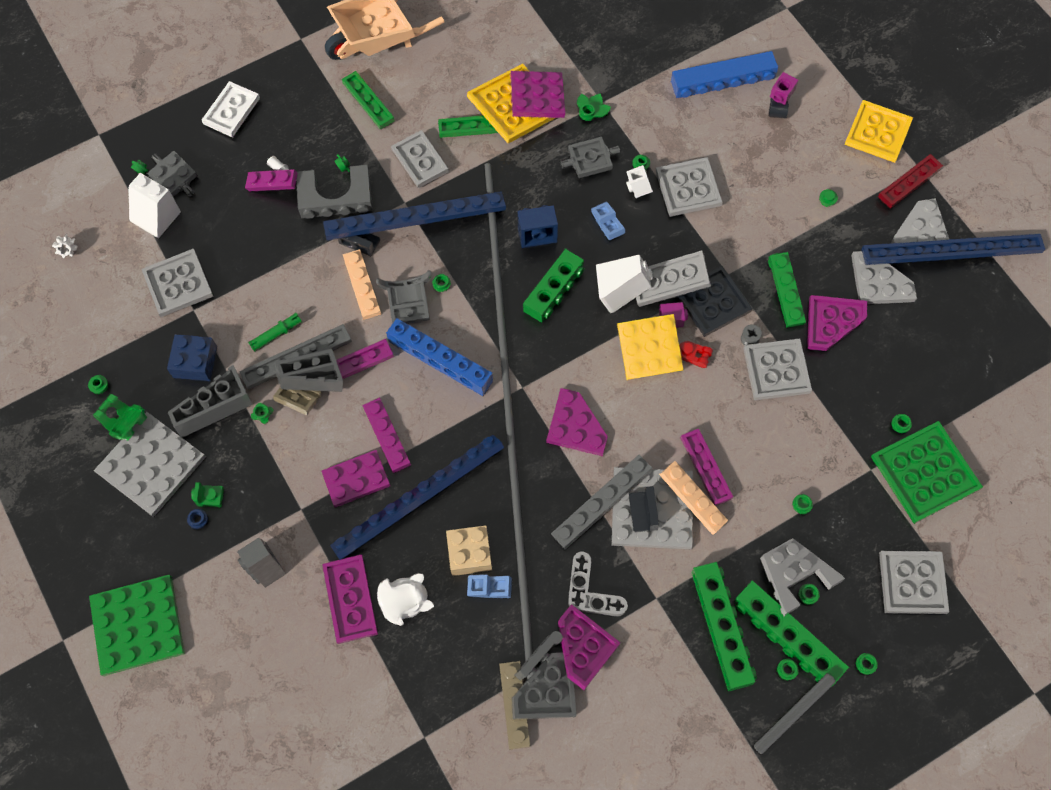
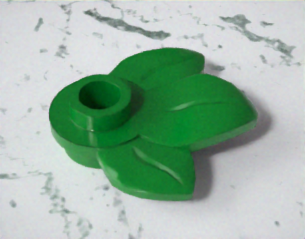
(592, 105)

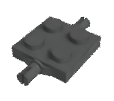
(590, 157)
(173, 173)

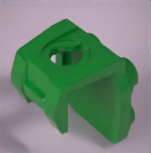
(128, 416)

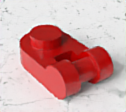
(688, 351)

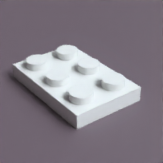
(230, 109)

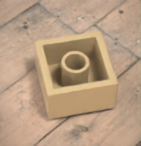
(469, 550)

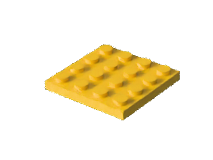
(495, 104)

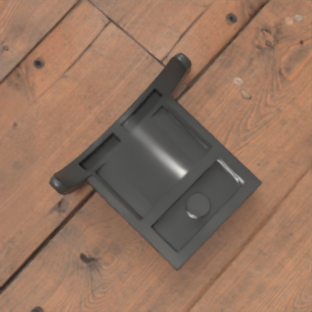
(407, 298)

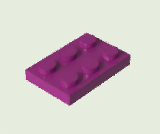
(355, 478)

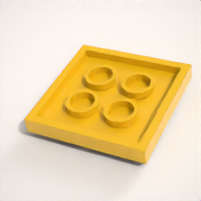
(878, 131)
(650, 346)

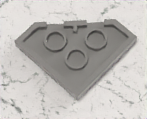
(922, 224)
(881, 282)

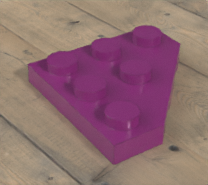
(832, 320)
(576, 425)
(584, 646)

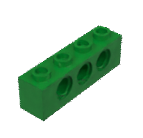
(565, 263)

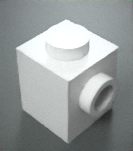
(638, 181)

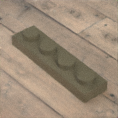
(516, 729)

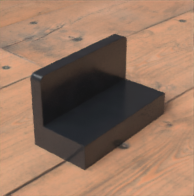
(366, 243)
(644, 510)

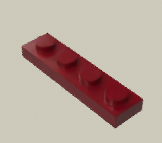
(910, 181)

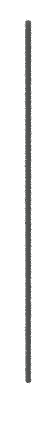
(509, 424)

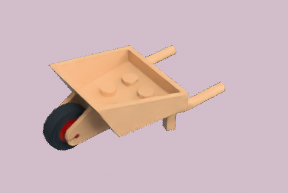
(370, 27)

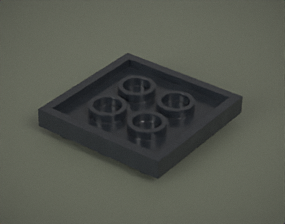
(715, 305)

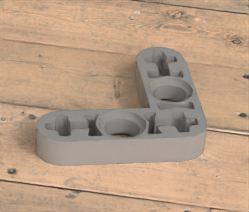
(588, 597)

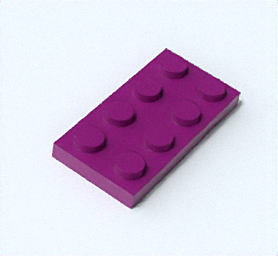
(349, 599)

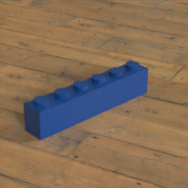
(724, 74)

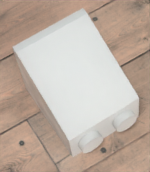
(151, 205)
(622, 281)

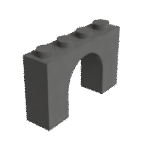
(355, 200)

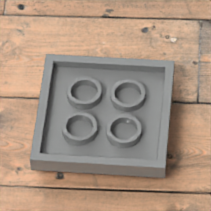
(688, 186)
(177, 282)
(777, 369)
(913, 582)

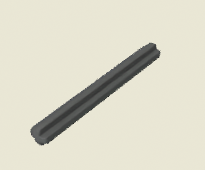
(794, 713)

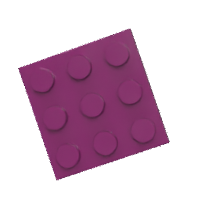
(537, 94)

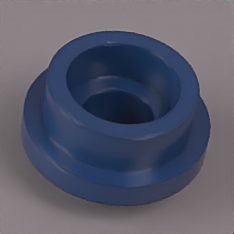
(193, 515)

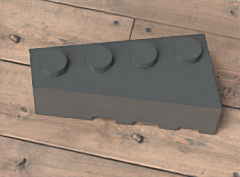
(211, 403)
(260, 562)

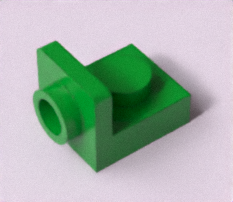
(207, 495)

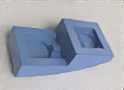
(607, 220)
(489, 587)

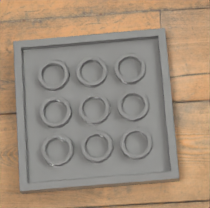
(150, 464)
(673, 517)

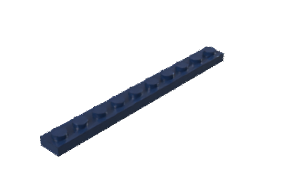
(414, 215)
(952, 249)
(416, 497)

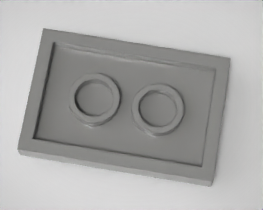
(419, 159)

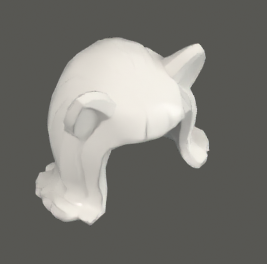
(403, 598)

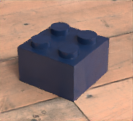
(537, 226)
(192, 357)

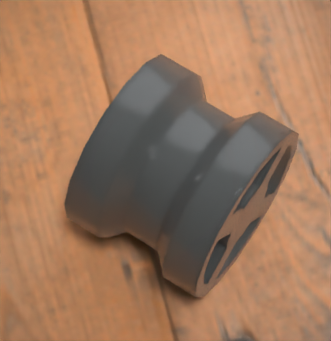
(754, 338)

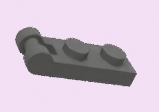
(538, 655)

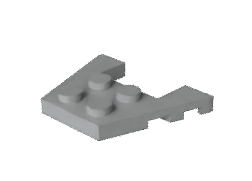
(791, 564)

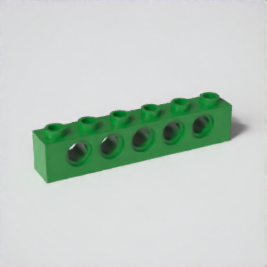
(801, 635)
(733, 678)

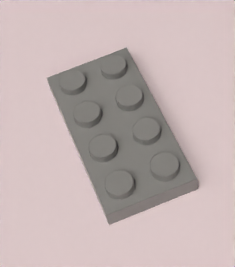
(676, 278)

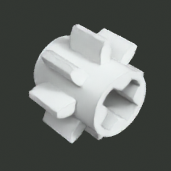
(70, 247)

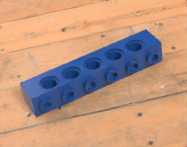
(440, 357)

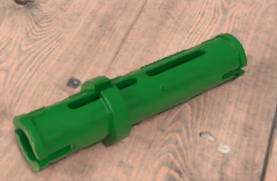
(274, 332)

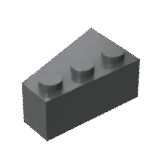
(310, 372)

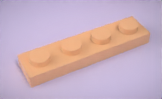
(361, 284)
(693, 497)

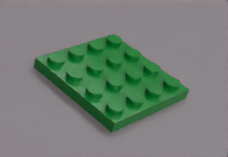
(926, 472)
(136, 625)

